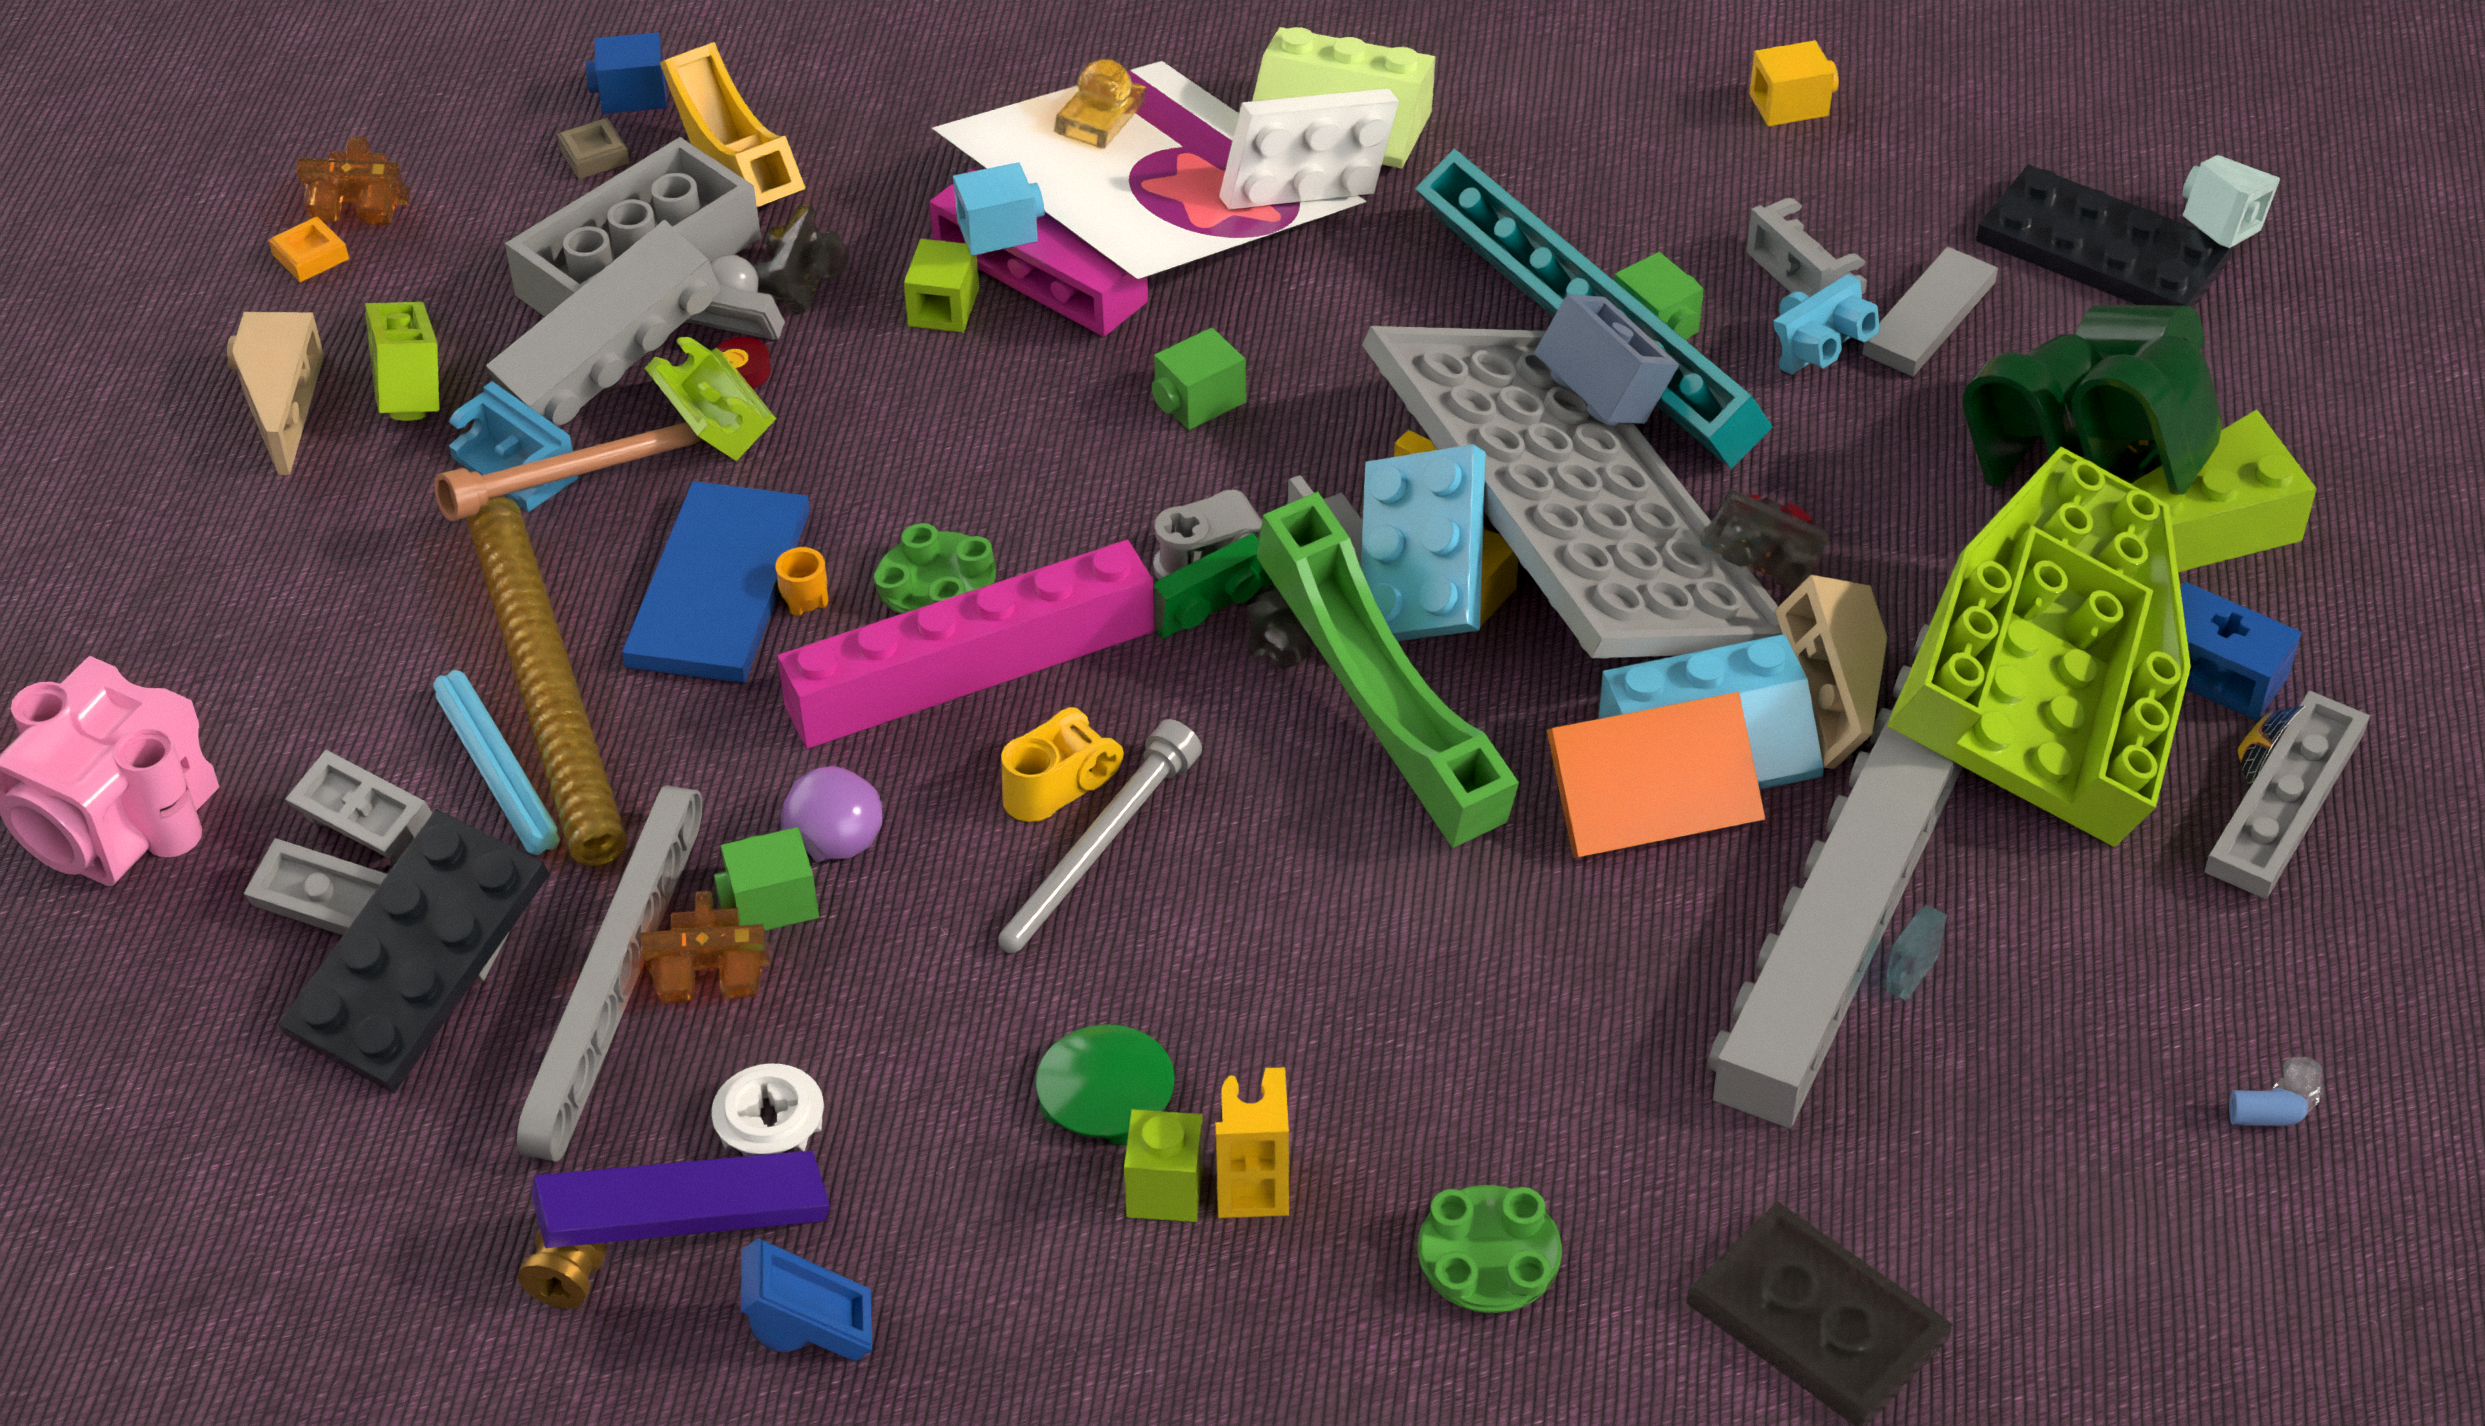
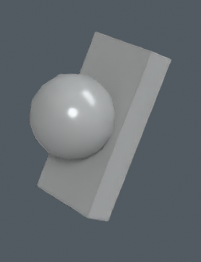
(739, 304)

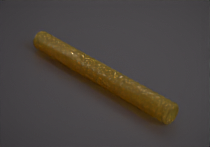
(547, 684)

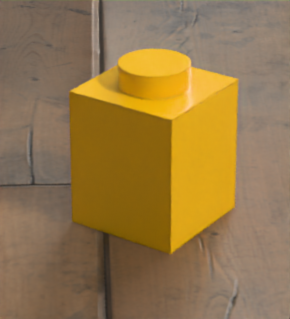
(1792, 83)

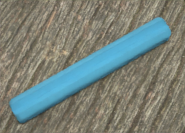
(496, 762)

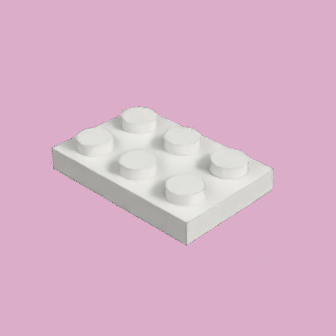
(1308, 148)

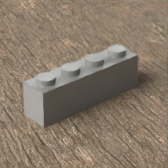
(607, 325)

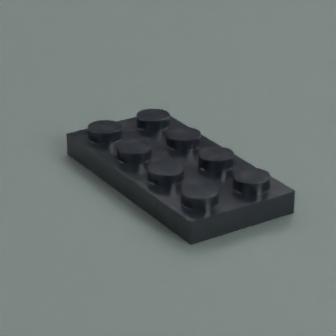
(2102, 241)
(414, 950)

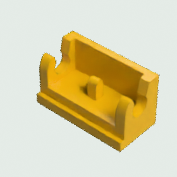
(1253, 1150)

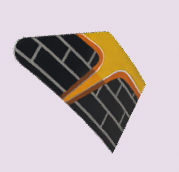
(2261, 739)

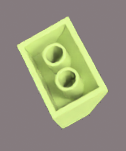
(1317, 64)

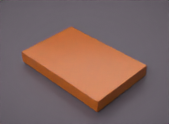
(1655, 774)

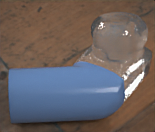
(2286, 1102)

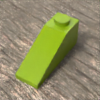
(403, 359)

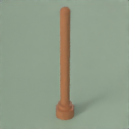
(464, 492)

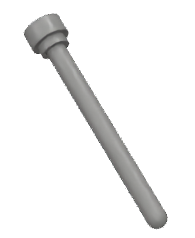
(1168, 752)

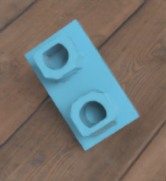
(1818, 324)

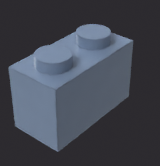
(1605, 360)

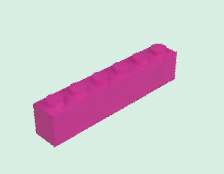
(966, 643)

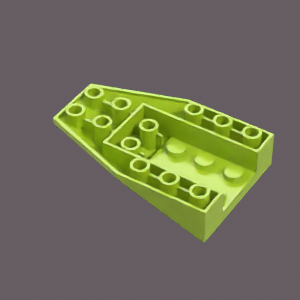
(2060, 650)

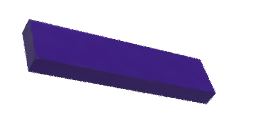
(678, 1198)

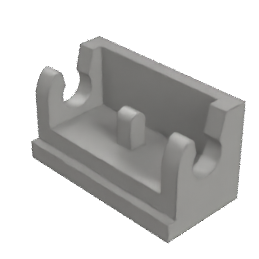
(1792, 254)
(359, 805)

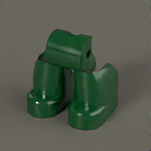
(2097, 390)

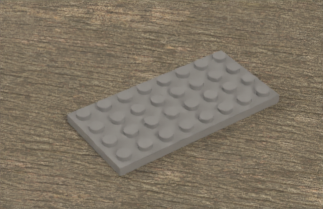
(1576, 497)

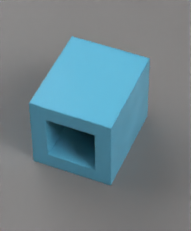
(997, 208)

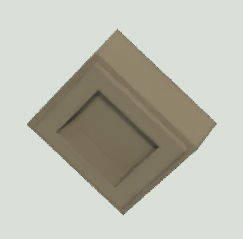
(593, 148)

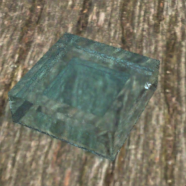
(1915, 952)

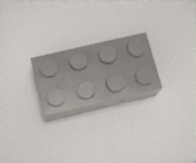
(674, 184)

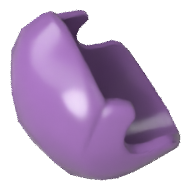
(834, 813)

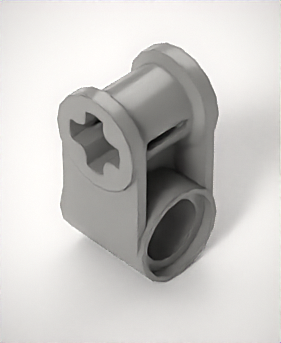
(1202, 529)

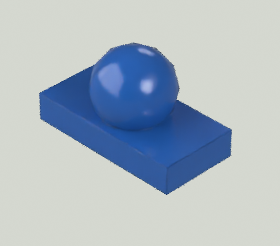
(802, 1303)

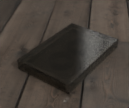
(1819, 1315)

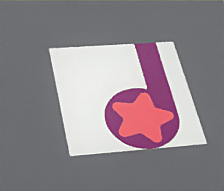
(1152, 189)

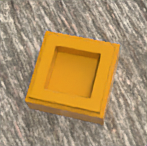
(308, 249)

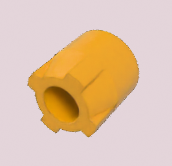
(802, 580)

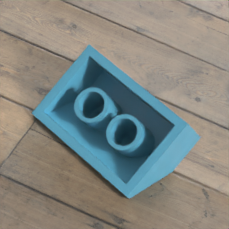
(1771, 694)

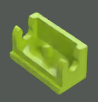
(713, 398)

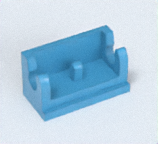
(508, 436)

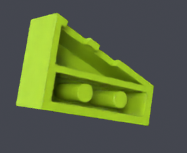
(2242, 499)

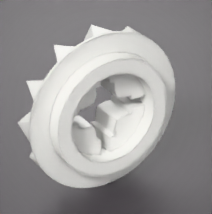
(739, 1105)

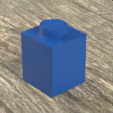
(628, 73)

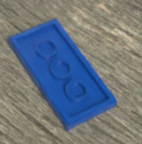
(715, 582)

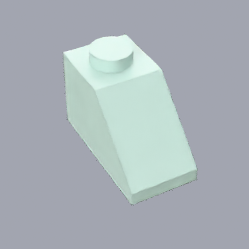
(2228, 199)

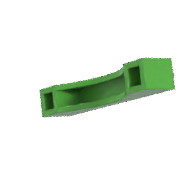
(1437, 752)

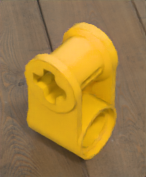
(1053, 766)

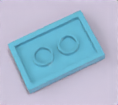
(1425, 540)

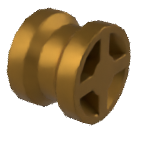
(561, 1273)

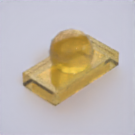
(1101, 105)

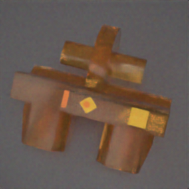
(353, 178)
(704, 942)

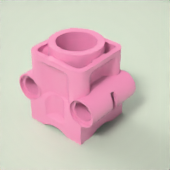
(103, 773)

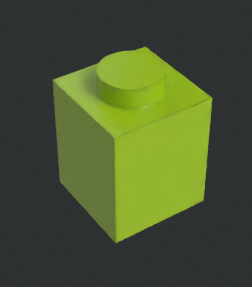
(941, 286)
(1164, 1165)

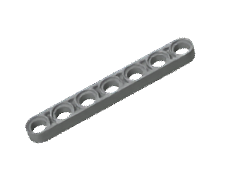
(608, 976)

